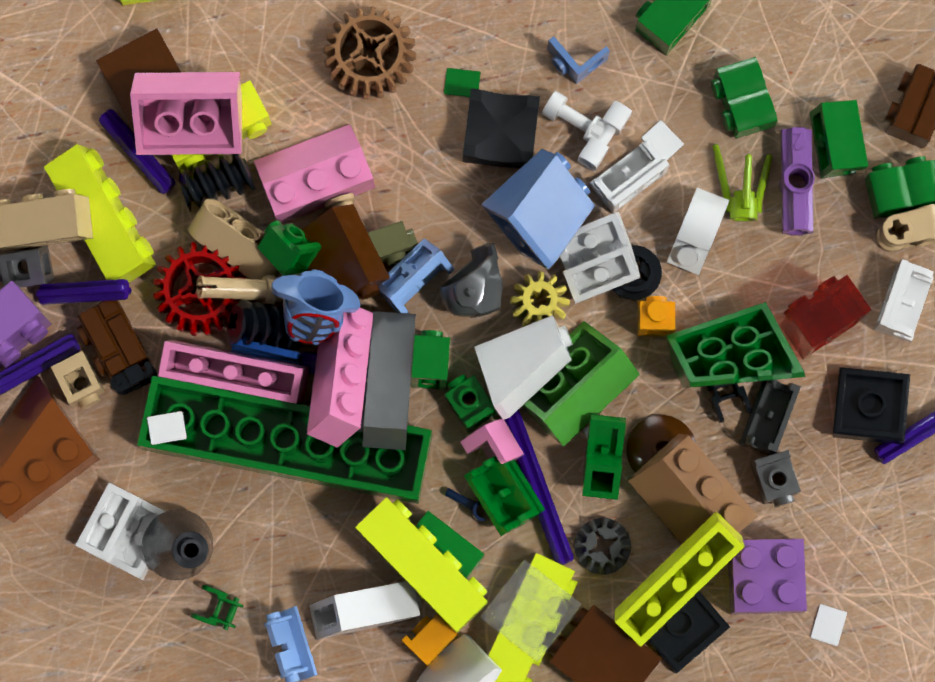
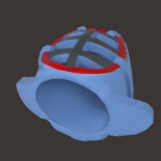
(313, 305)

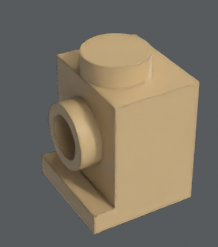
(70, 372)

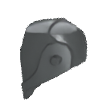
(476, 286)

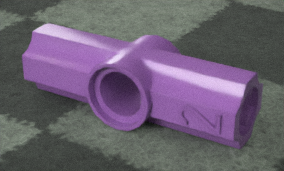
(797, 160)

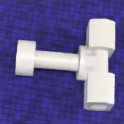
(597, 132)

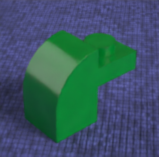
(603, 457)

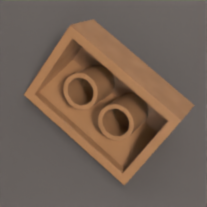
(688, 489)

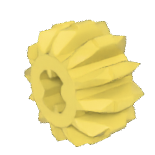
(535, 290)

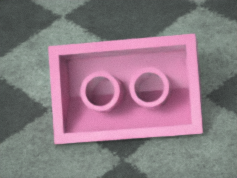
(187, 113)
(313, 173)

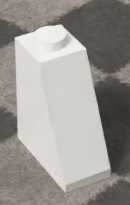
(523, 362)
(364, 609)

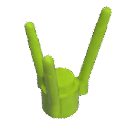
(744, 204)

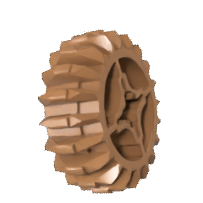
(357, 61)

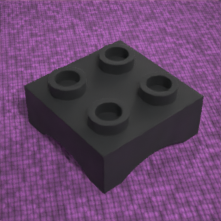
(500, 129)

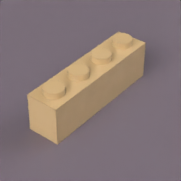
(44, 221)

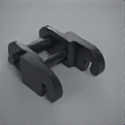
(133, 378)
(715, 400)

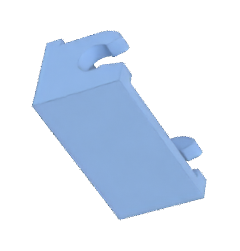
(412, 274)

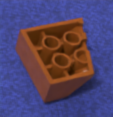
(38, 452)

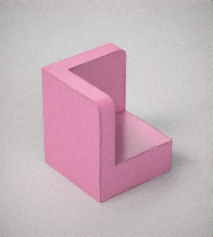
(495, 440)

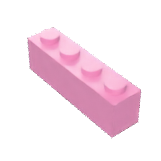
(234, 371)
(341, 380)

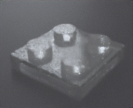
(530, 610)

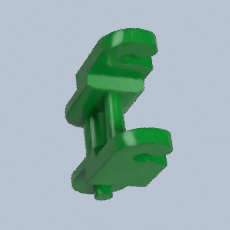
(223, 597)

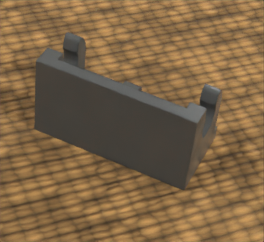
(769, 416)

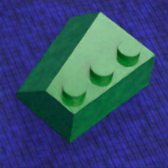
(733, 350)

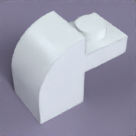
(698, 231)

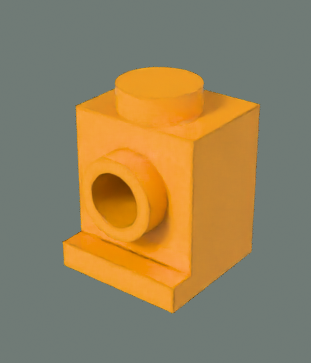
(655, 317)
(430, 638)

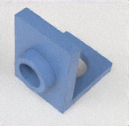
(565, 63)

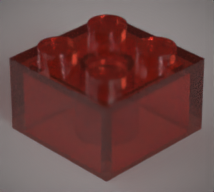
(825, 316)

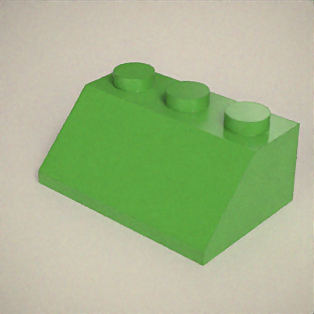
(583, 386)

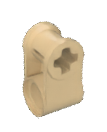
(915, 227)

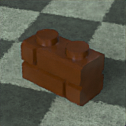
(915, 113)
(112, 338)

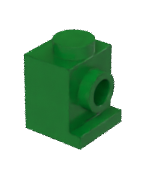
(288, 248)
(469, 415)

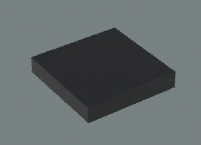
(871, 405)
(688, 632)

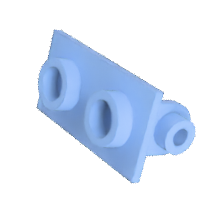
(296, 659)

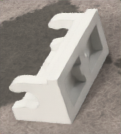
(630, 176)
(904, 301)

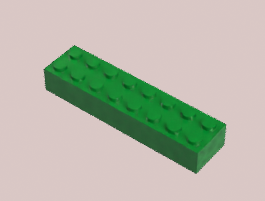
(273, 440)

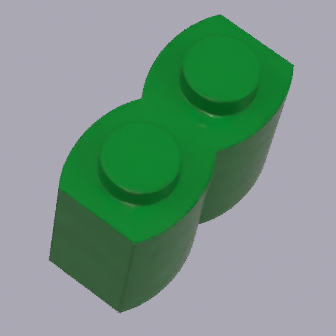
(744, 98)
(901, 188)

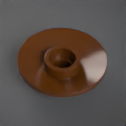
(650, 432)

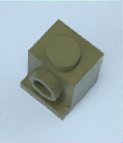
(393, 242)

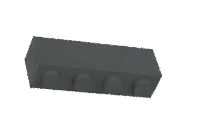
(388, 381)

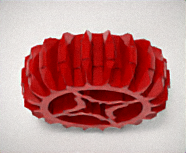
(187, 262)

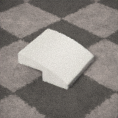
(599, 258)
(117, 530)
(461, 663)

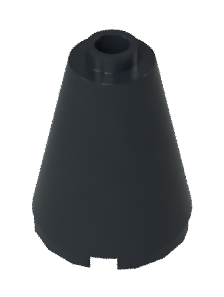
(165, 544)

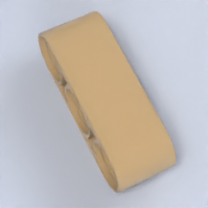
(233, 237)

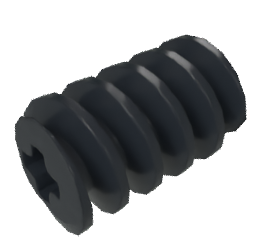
(215, 180)
(258, 324)

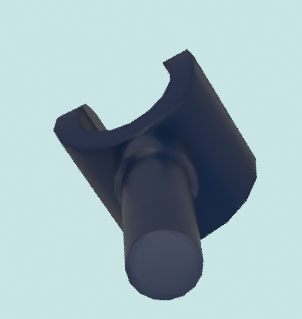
(467, 503)

